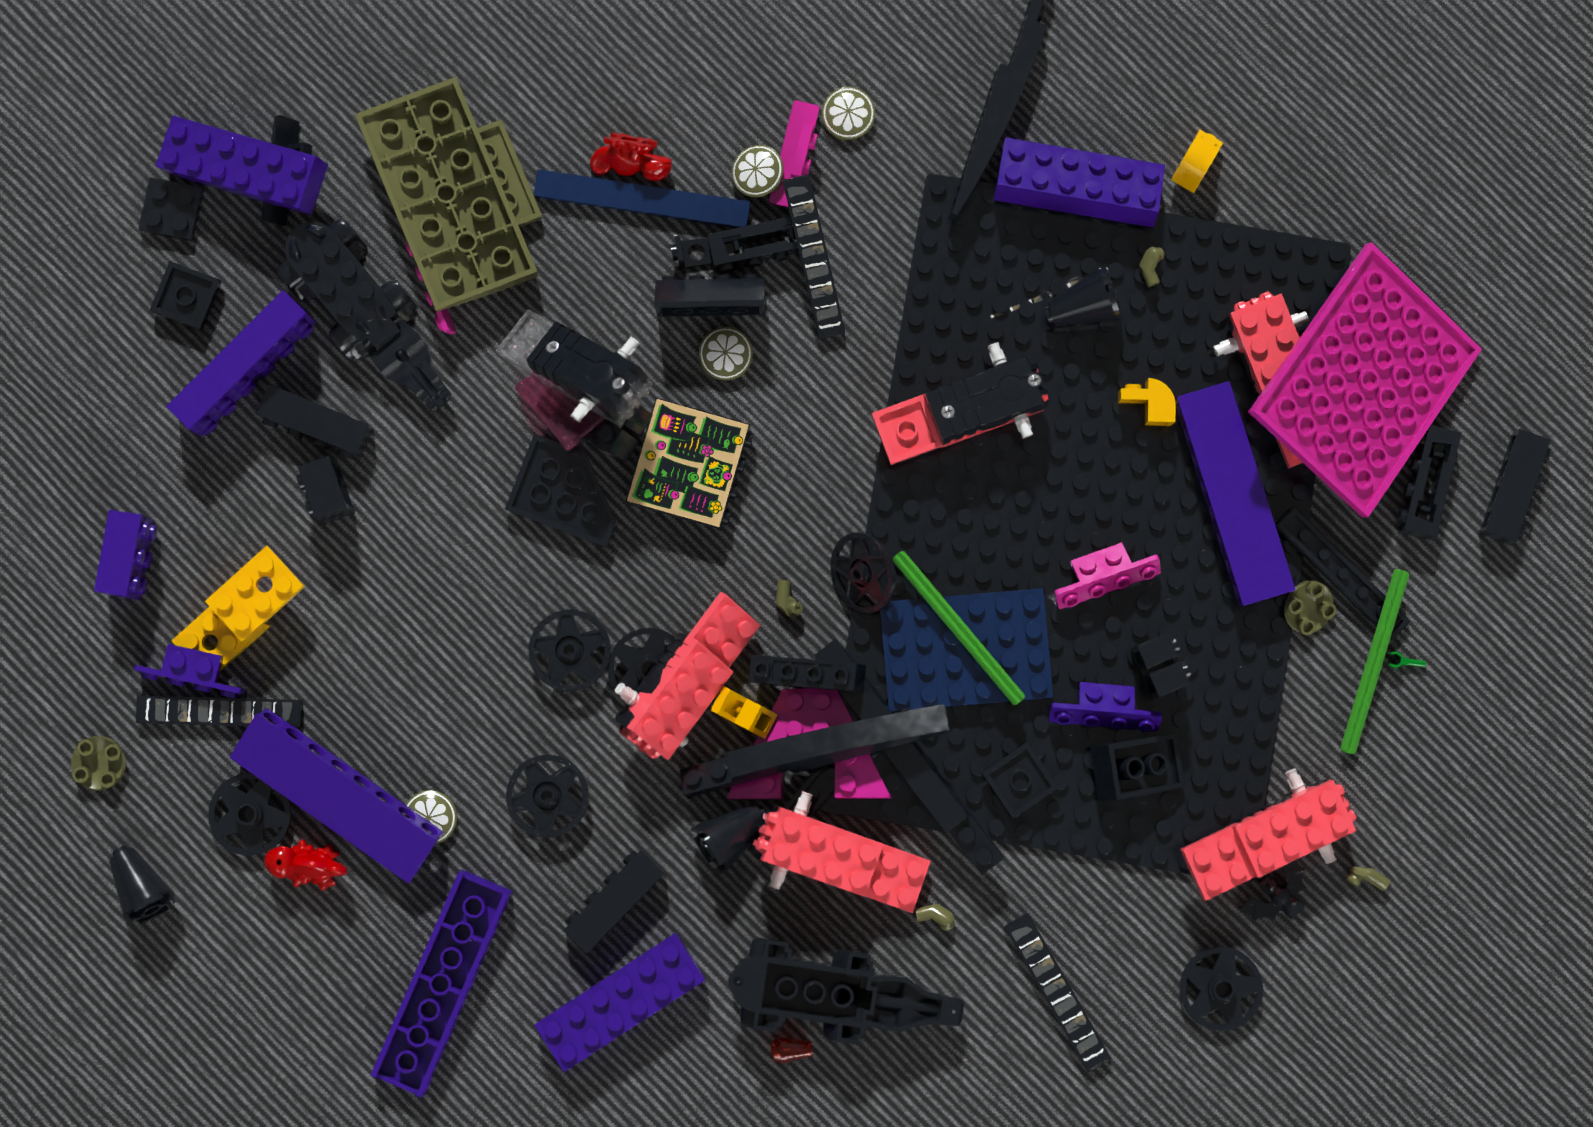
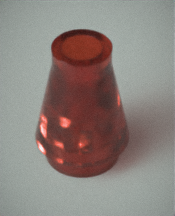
(788, 1050)

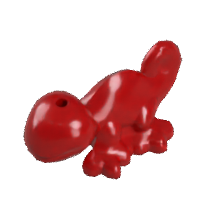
(628, 156)
(305, 864)

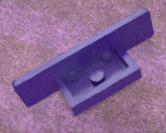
(191, 666)
(1105, 707)

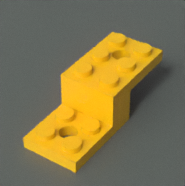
(240, 610)

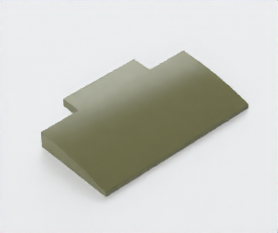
(453, 192)

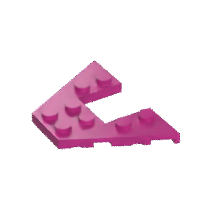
(808, 711)

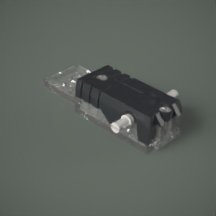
(578, 367)

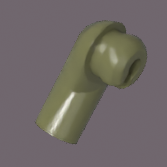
(1149, 263)
(785, 602)
(1368, 874)
(938, 914)

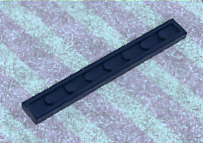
(641, 199)

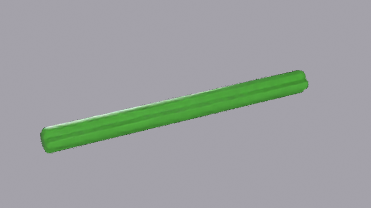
(958, 628)
(1374, 661)

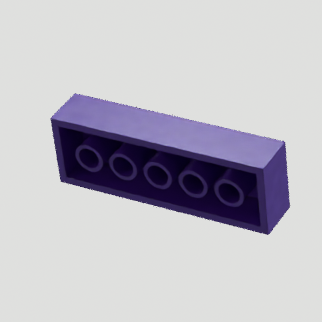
(242, 165)
(1079, 182)
(241, 364)
(620, 1001)

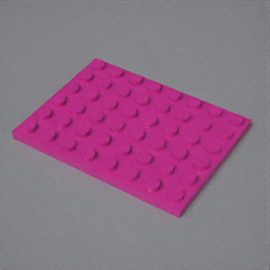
(1365, 380)

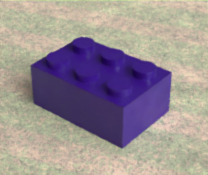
(125, 555)

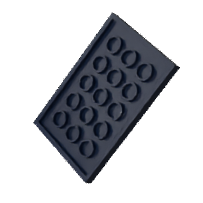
(932, 666)

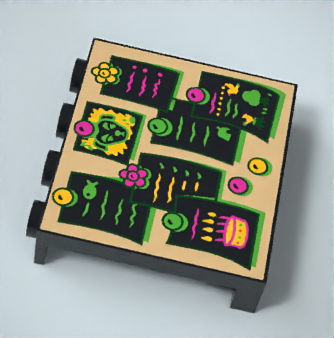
(689, 464)

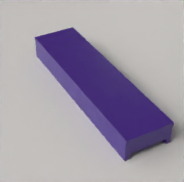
(1234, 494)
(335, 795)
(441, 983)

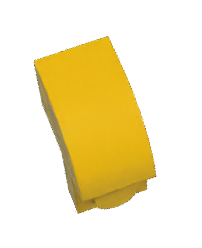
(1197, 161)
(1158, 401)
(743, 712)

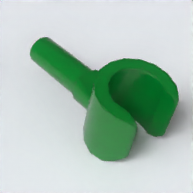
(1406, 661)

